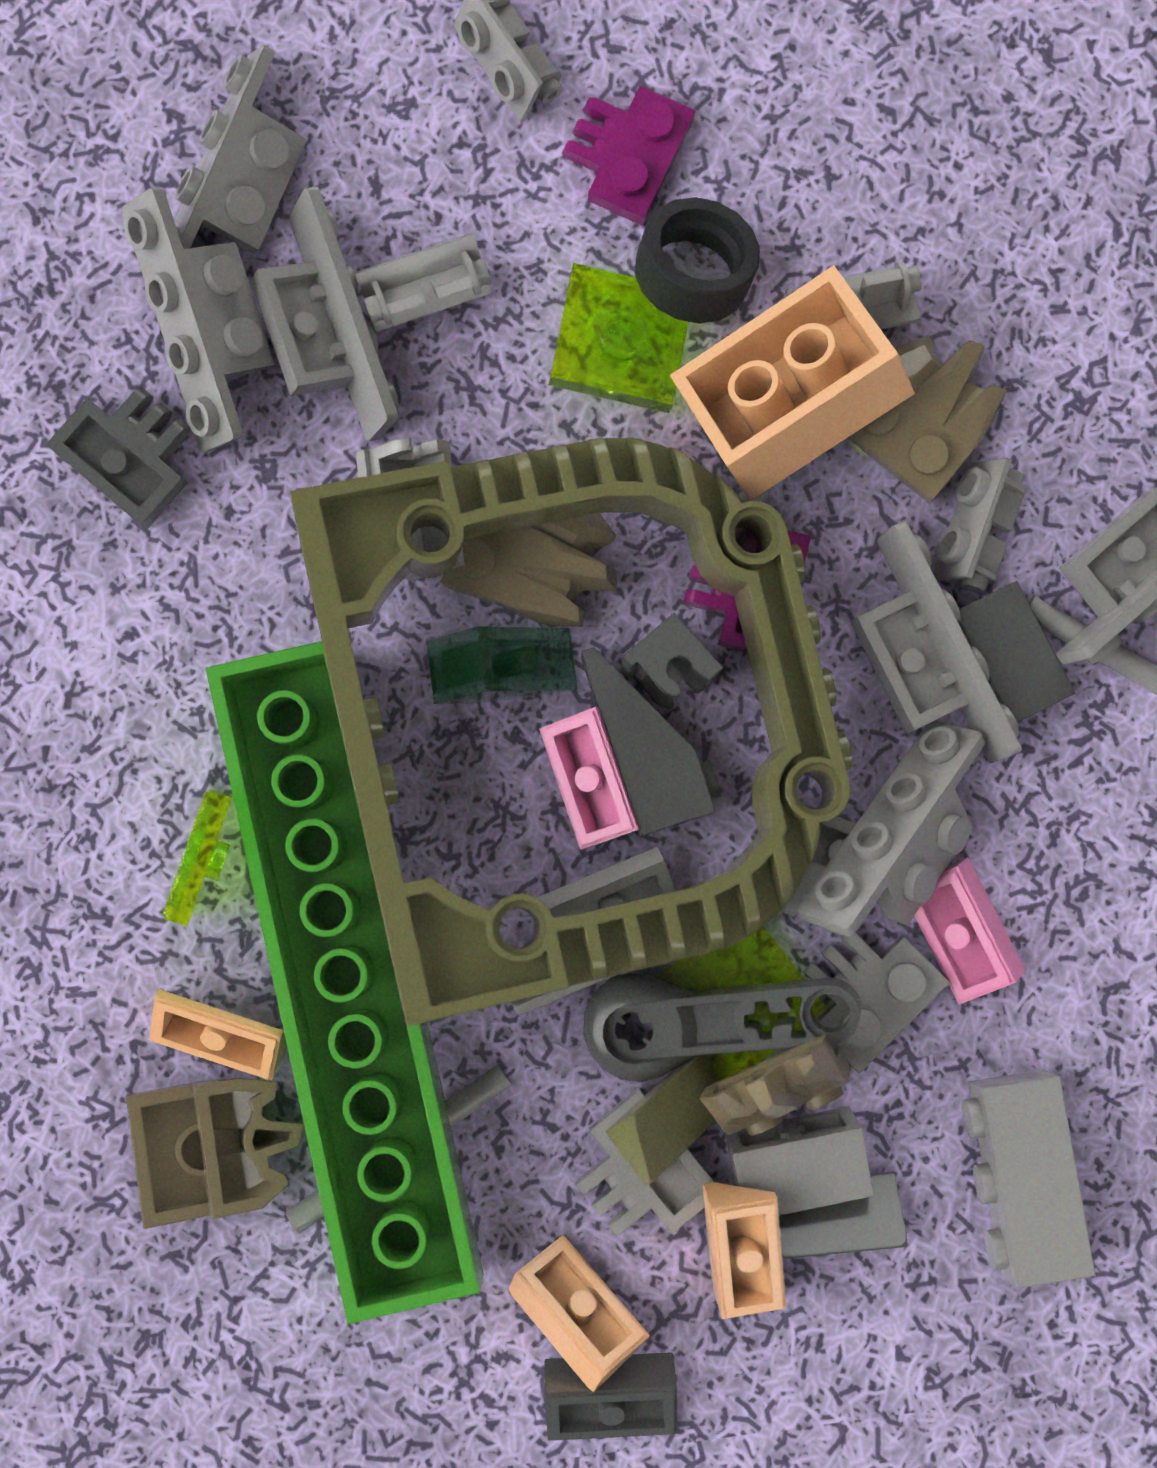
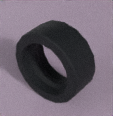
(706, 224)

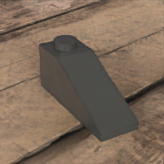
(653, 758)

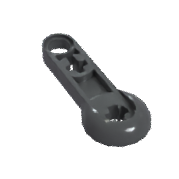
(701, 1021)

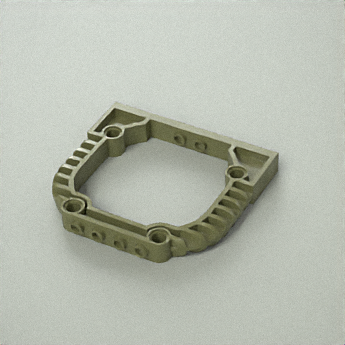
(361, 548)

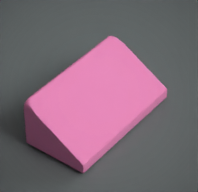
(589, 778)
(968, 935)

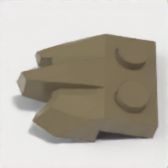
(937, 426)
(537, 569)
(777, 1086)
(206, 1149)

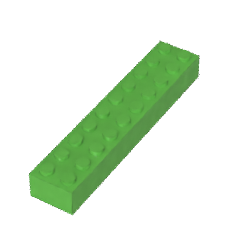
(359, 1072)

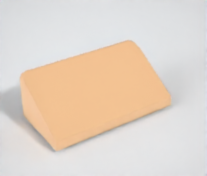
(217, 1035)
(744, 1249)
(577, 1312)

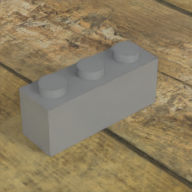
(1028, 1179)

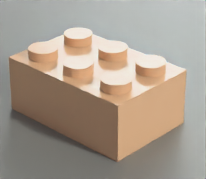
(793, 382)

